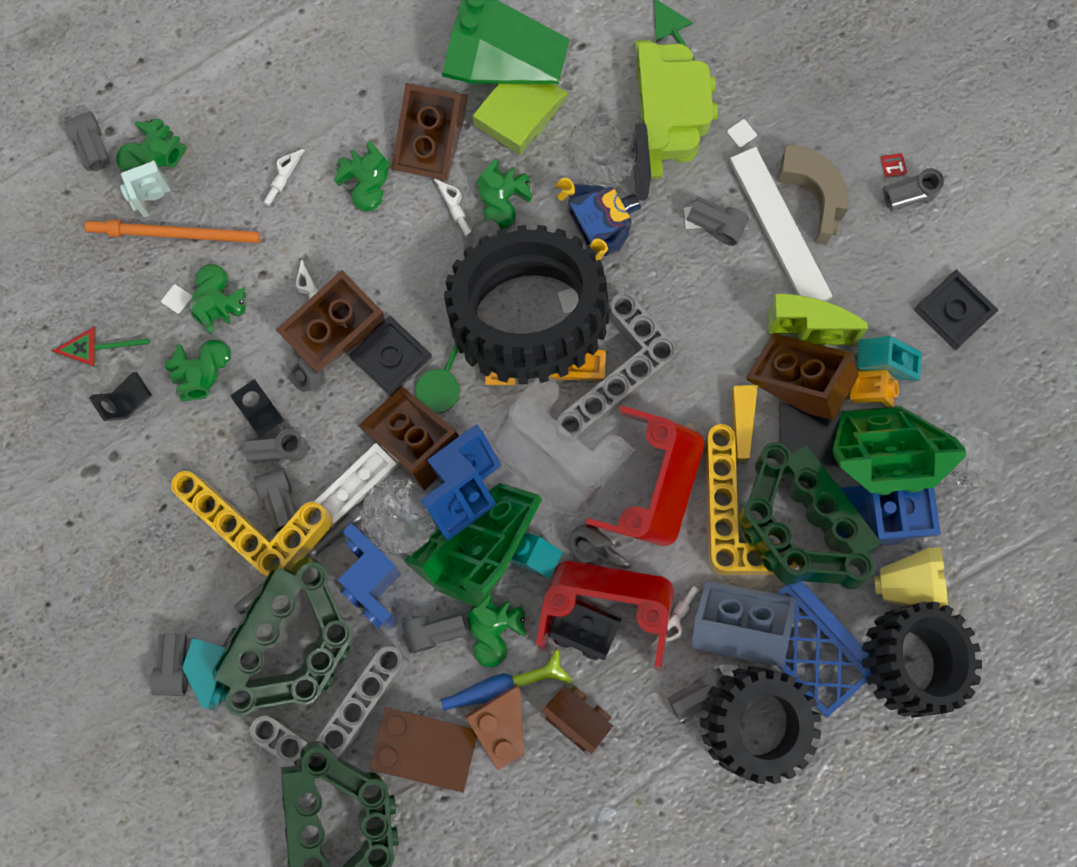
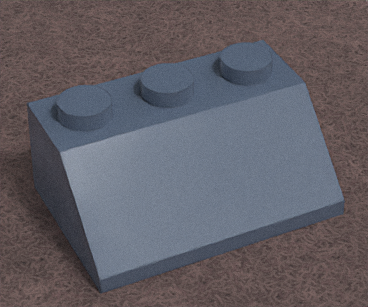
(744, 623)

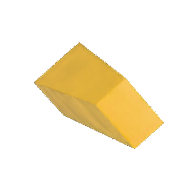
(743, 419)

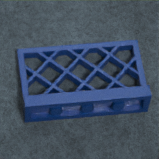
(836, 633)

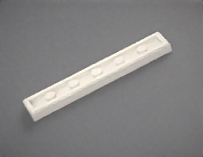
(779, 225)

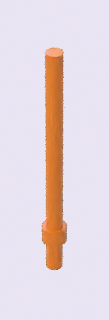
(116, 228)

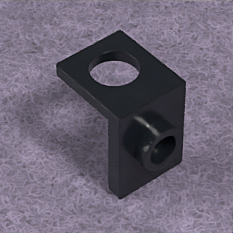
(124, 399)
(263, 414)

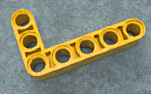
(726, 514)
(246, 531)

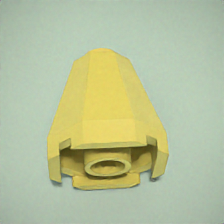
(914, 579)

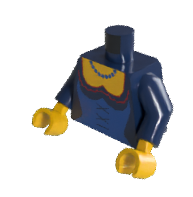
(599, 215)

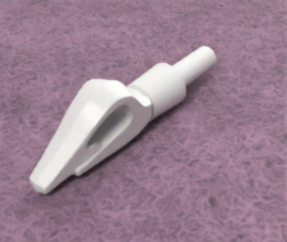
(283, 174)
(453, 204)
(310, 288)
(679, 613)

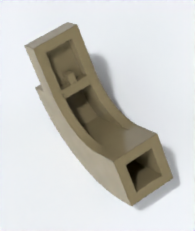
(822, 179)

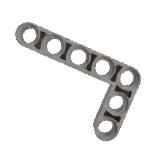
(622, 376)
(339, 721)

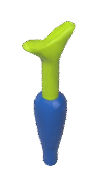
(495, 685)

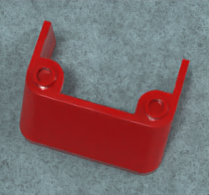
(674, 484)
(650, 592)

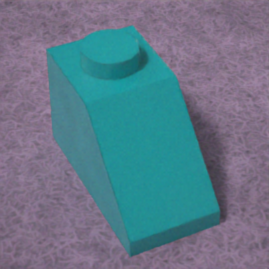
(891, 355)

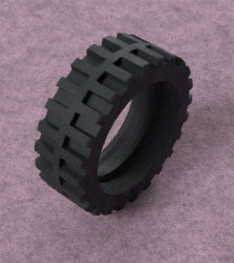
(520, 255)

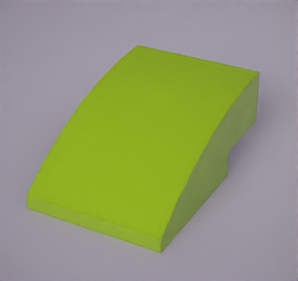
(518, 112)
(814, 321)

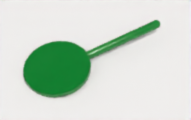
(439, 387)

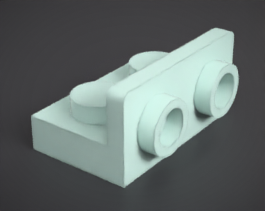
(143, 184)

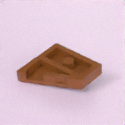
(500, 726)

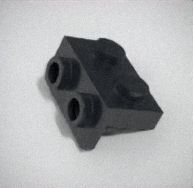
(586, 630)

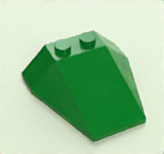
(502, 46)
(894, 450)
(477, 557)

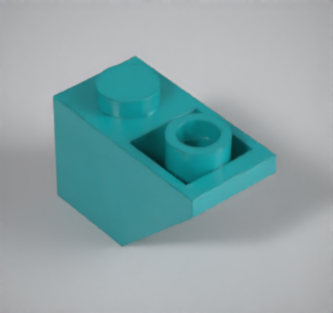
(536, 556)
(198, 669)

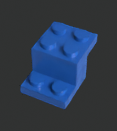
(461, 472)
(897, 514)
(368, 577)

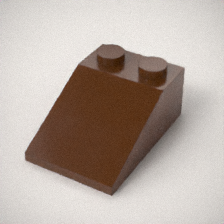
(428, 130)
(331, 322)
(805, 374)
(409, 434)
(576, 719)
(423, 749)

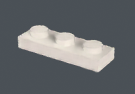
(356, 482)

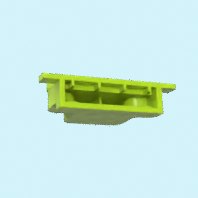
(673, 101)

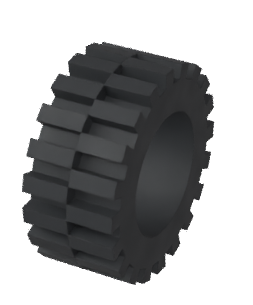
(951, 654)
(725, 718)

